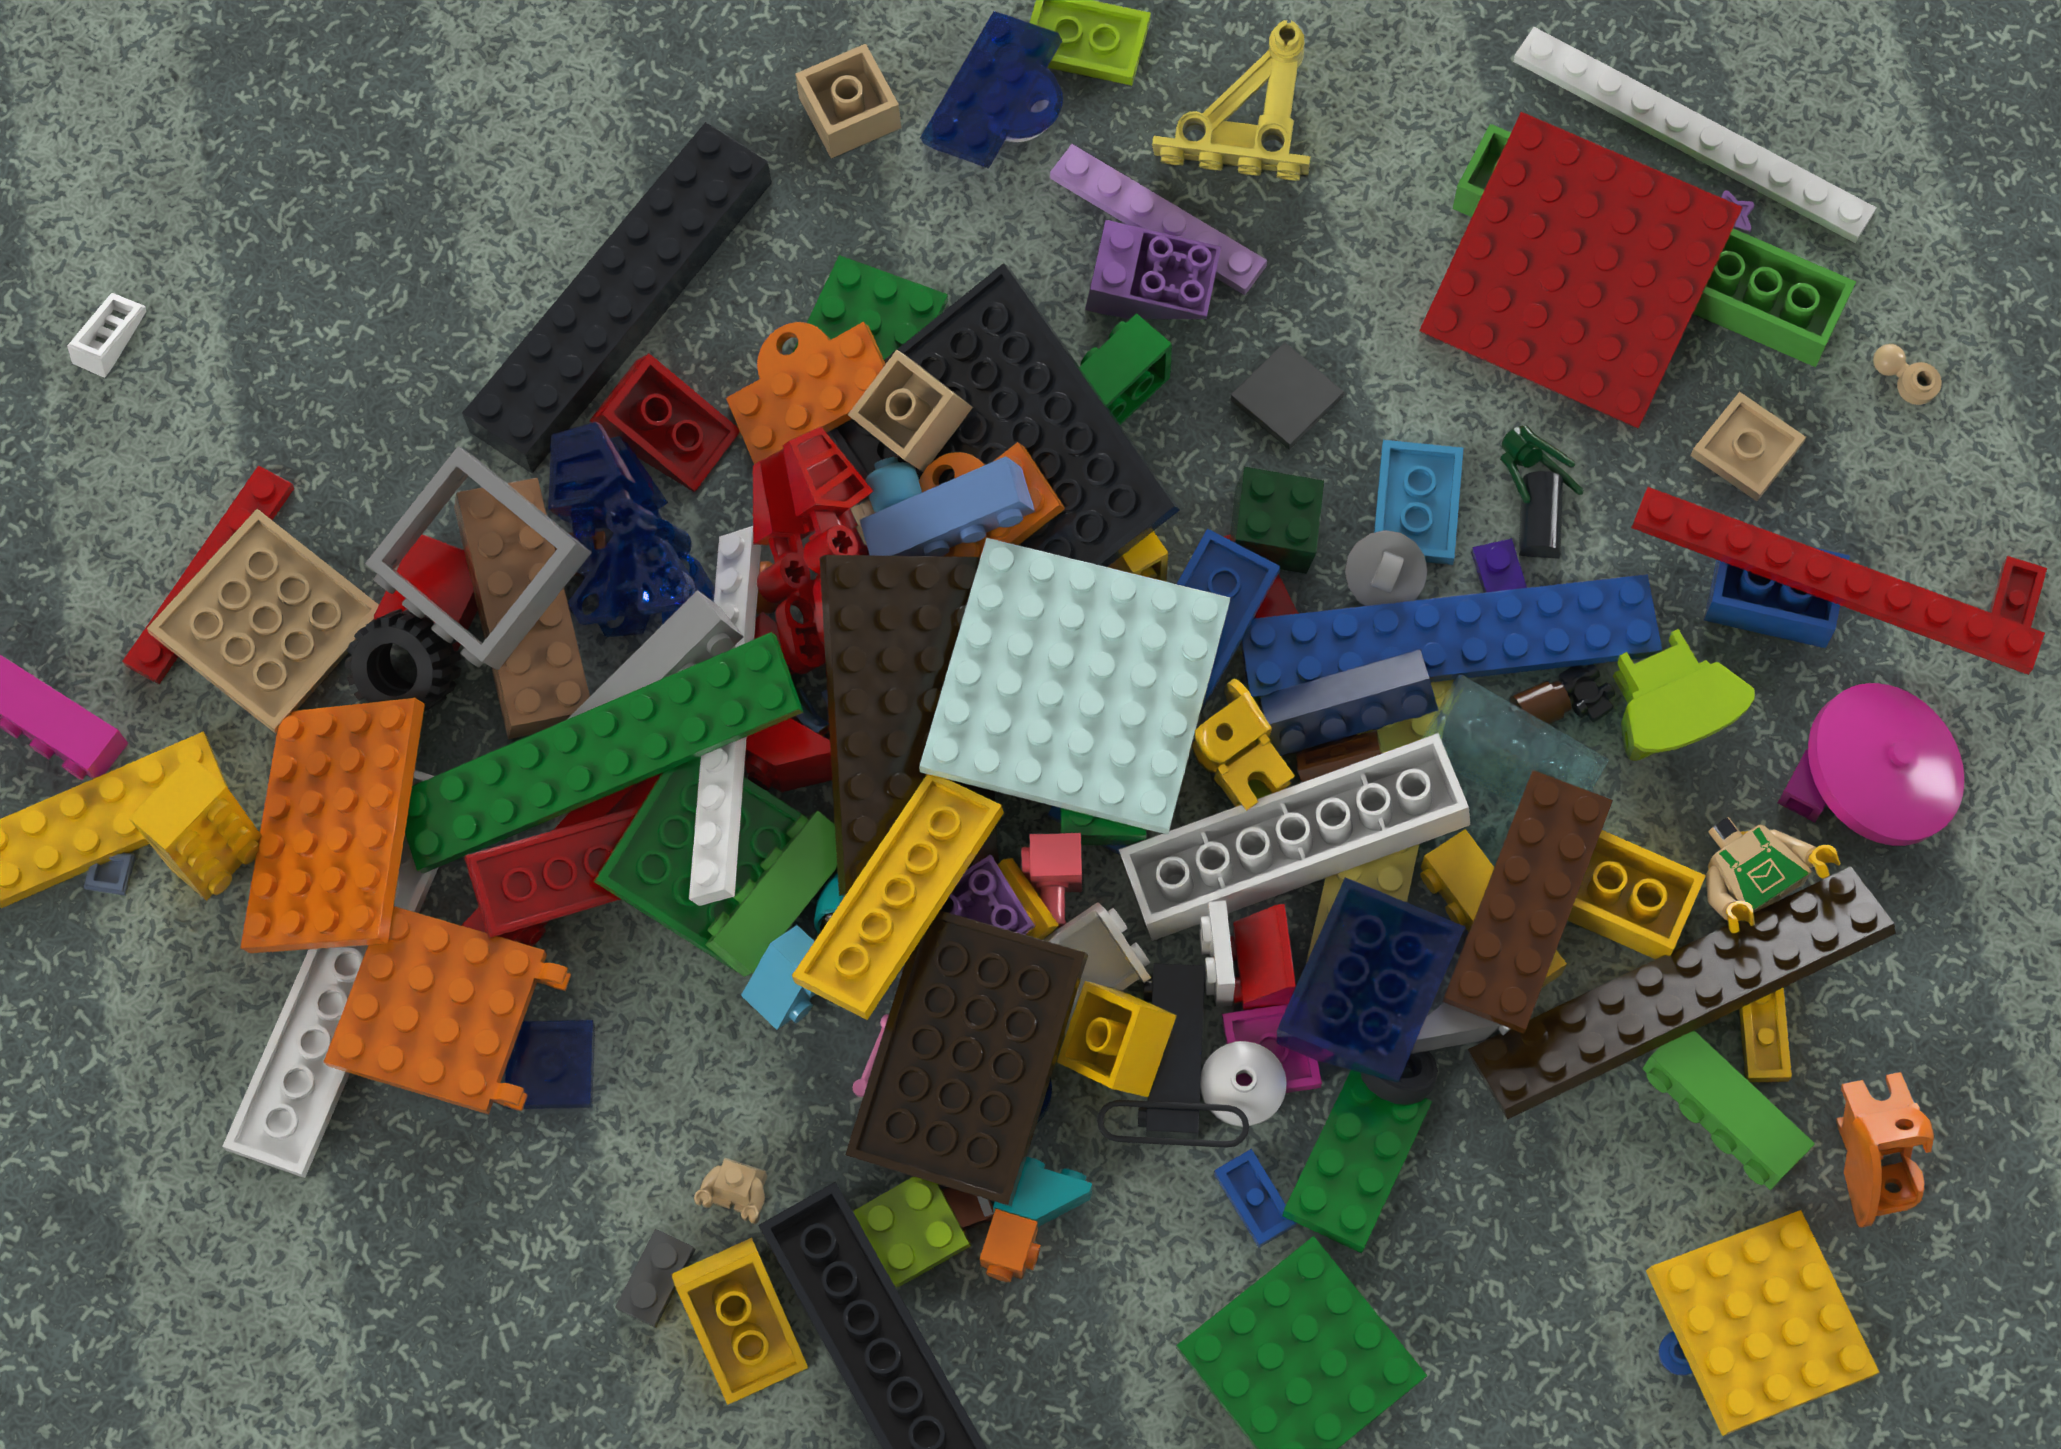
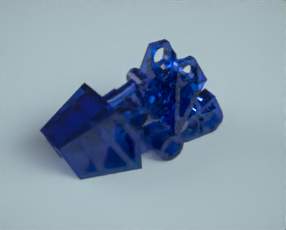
(638, 573)

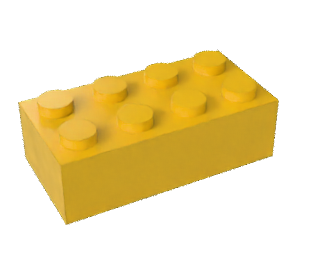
(198, 828)
(1635, 896)

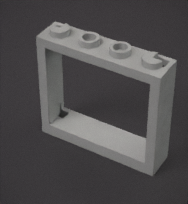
(529, 605)

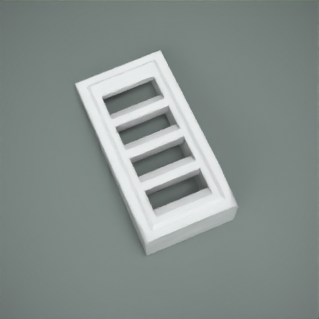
(101, 357)

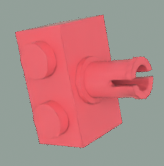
(1053, 868)

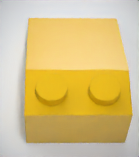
(739, 1321)

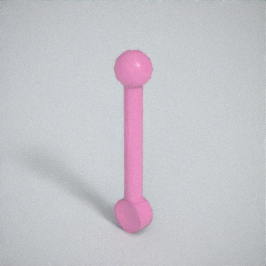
(860, 1085)

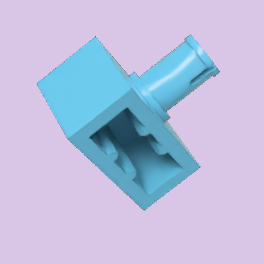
(772, 986)

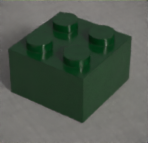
(1278, 517)

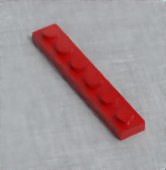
(261, 492)

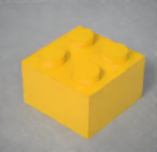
(1116, 1039)

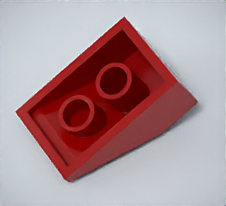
(666, 422)

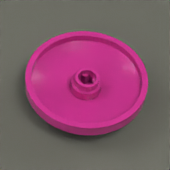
(1886, 764)

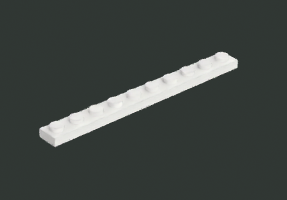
(1695, 134)
(723, 769)

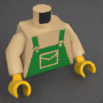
(1759, 869)

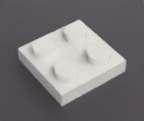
(1216, 942)

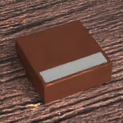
(969, 1208)

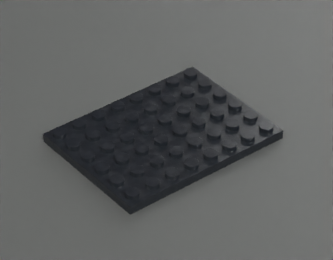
(1031, 391)

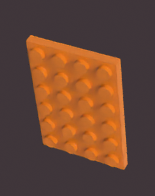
(333, 827)

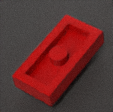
(2018, 590)

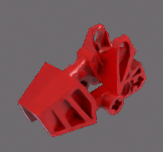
(794, 494)

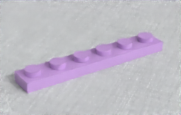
(1145, 209)

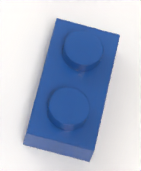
(1254, 1198)

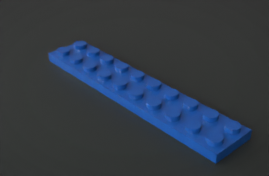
(1459, 633)

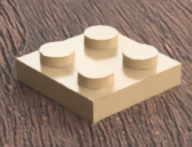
(1748, 446)

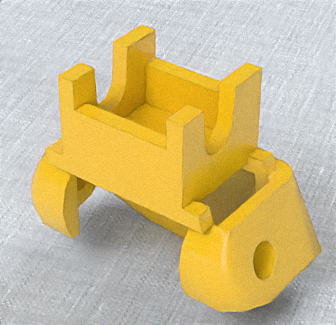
(1239, 748)

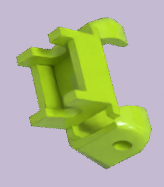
(1676, 699)

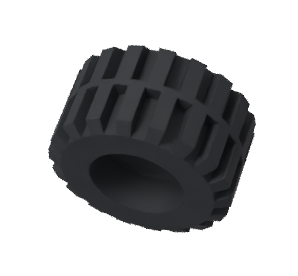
(373, 667)

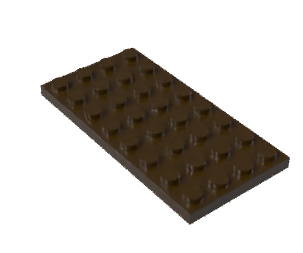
(886, 660)

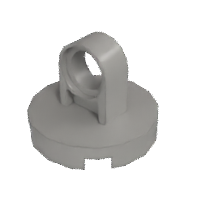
(1385, 569)

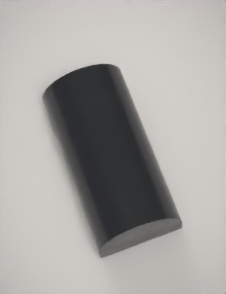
(1541, 516)

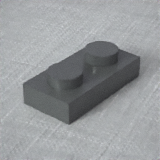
(652, 1281)

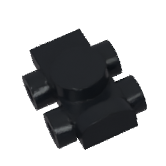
(1588, 697)

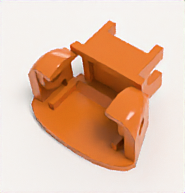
(1879, 1129)

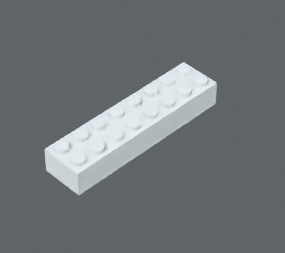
(1296, 836)

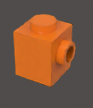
(1010, 1246)

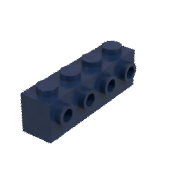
(1349, 703)

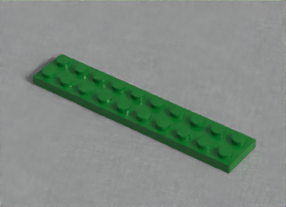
(600, 752)

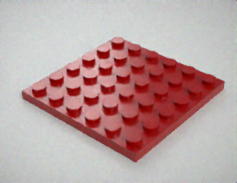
(1580, 269)

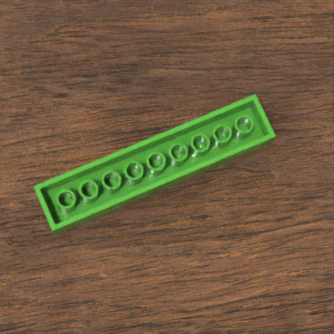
(1753, 285)

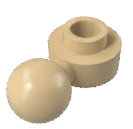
(1891, 361)

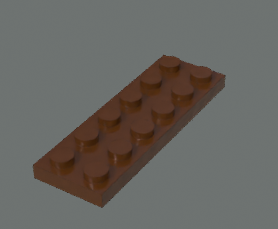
(1527, 901)

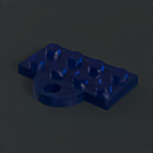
(996, 92)

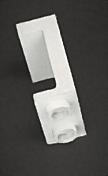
(1110, 957)

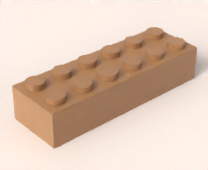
(544, 673)

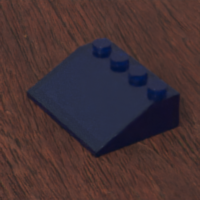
(1369, 982)

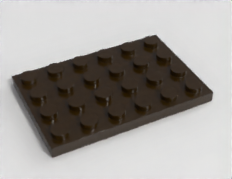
(967, 1056)

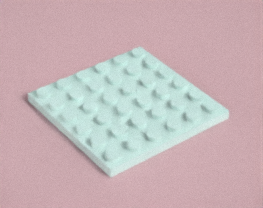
(1075, 685)

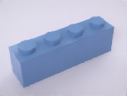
(951, 513)

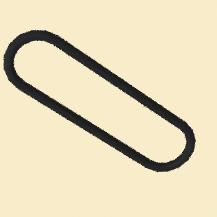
(1170, 1141)

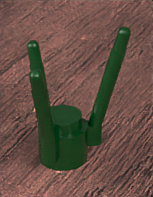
(1525, 449)

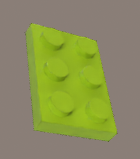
(1095, 36)

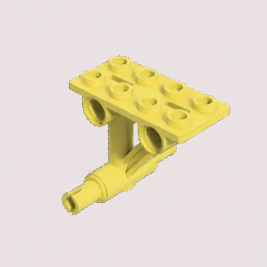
(1240, 142)

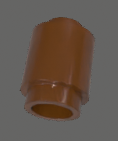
(1544, 701)

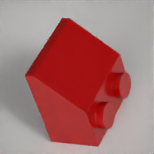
(787, 757)
(1263, 959)

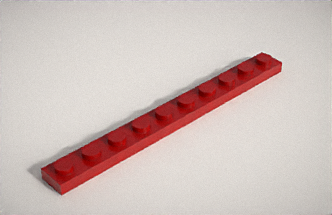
(1839, 580)

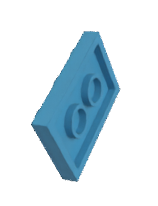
(1421, 495)

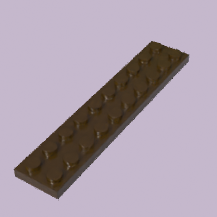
(1681, 992)

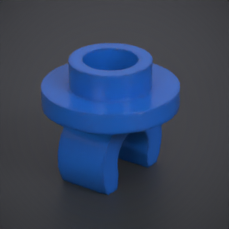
(1672, 1356)

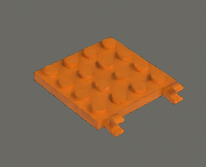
(441, 1011)

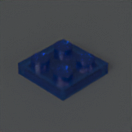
(554, 1063)

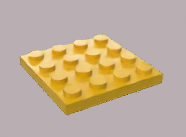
(1761, 1322)

